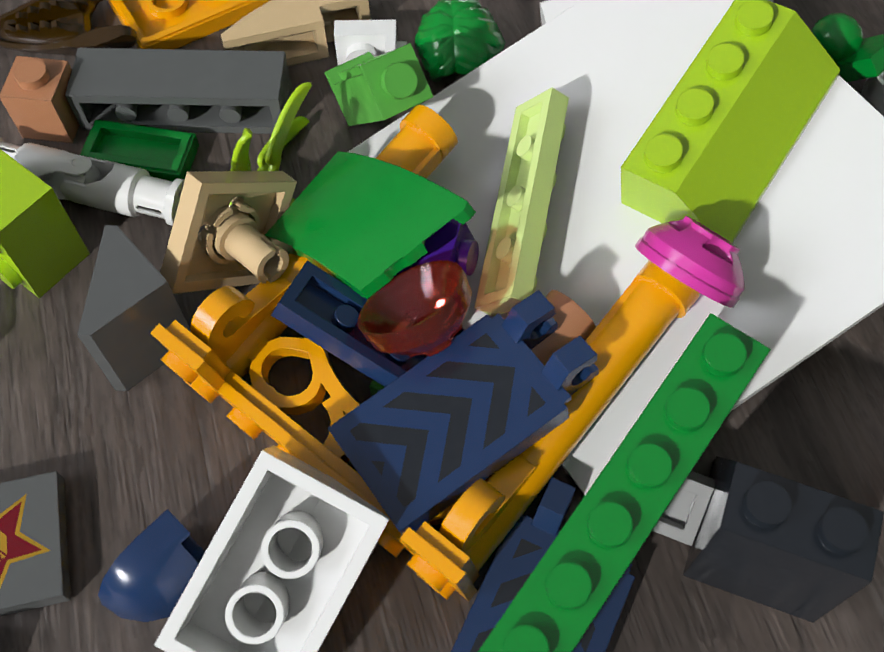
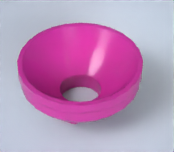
(696, 258)

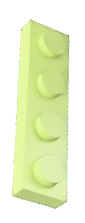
(522, 203)

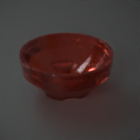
(417, 310)

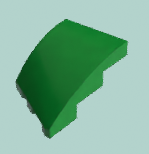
(366, 220)

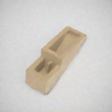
(293, 27)

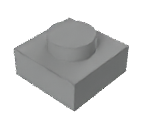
(686, 509)

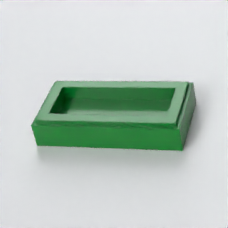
(159, 151)

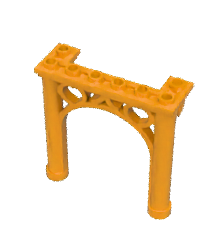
(239, 335)

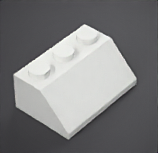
(276, 563)

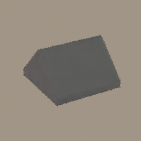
(123, 308)

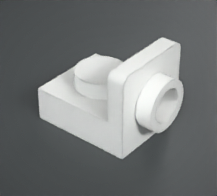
(364, 36)

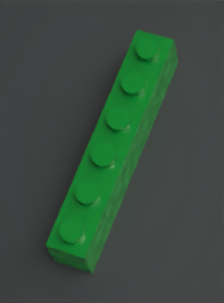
(630, 494)

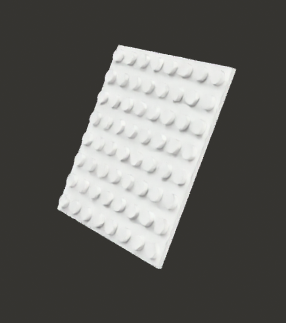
(805, 251)

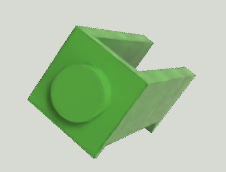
(378, 86)

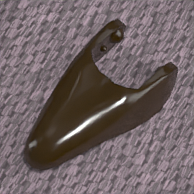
(60, 28)

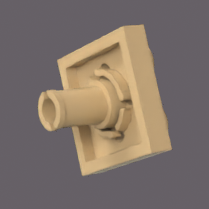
(230, 231)

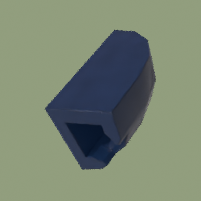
(151, 571)

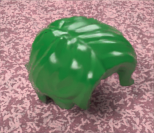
(457, 38)

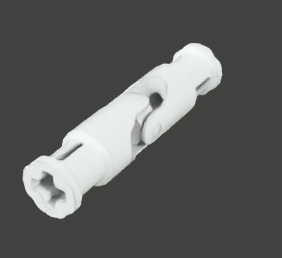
(99, 182)

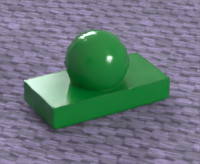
(844, 42)

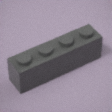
(180, 88)

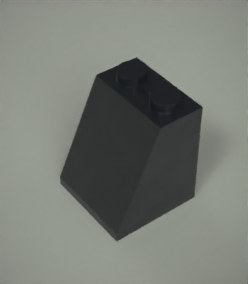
(783, 542)

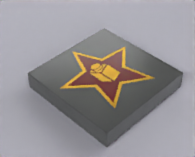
(33, 543)

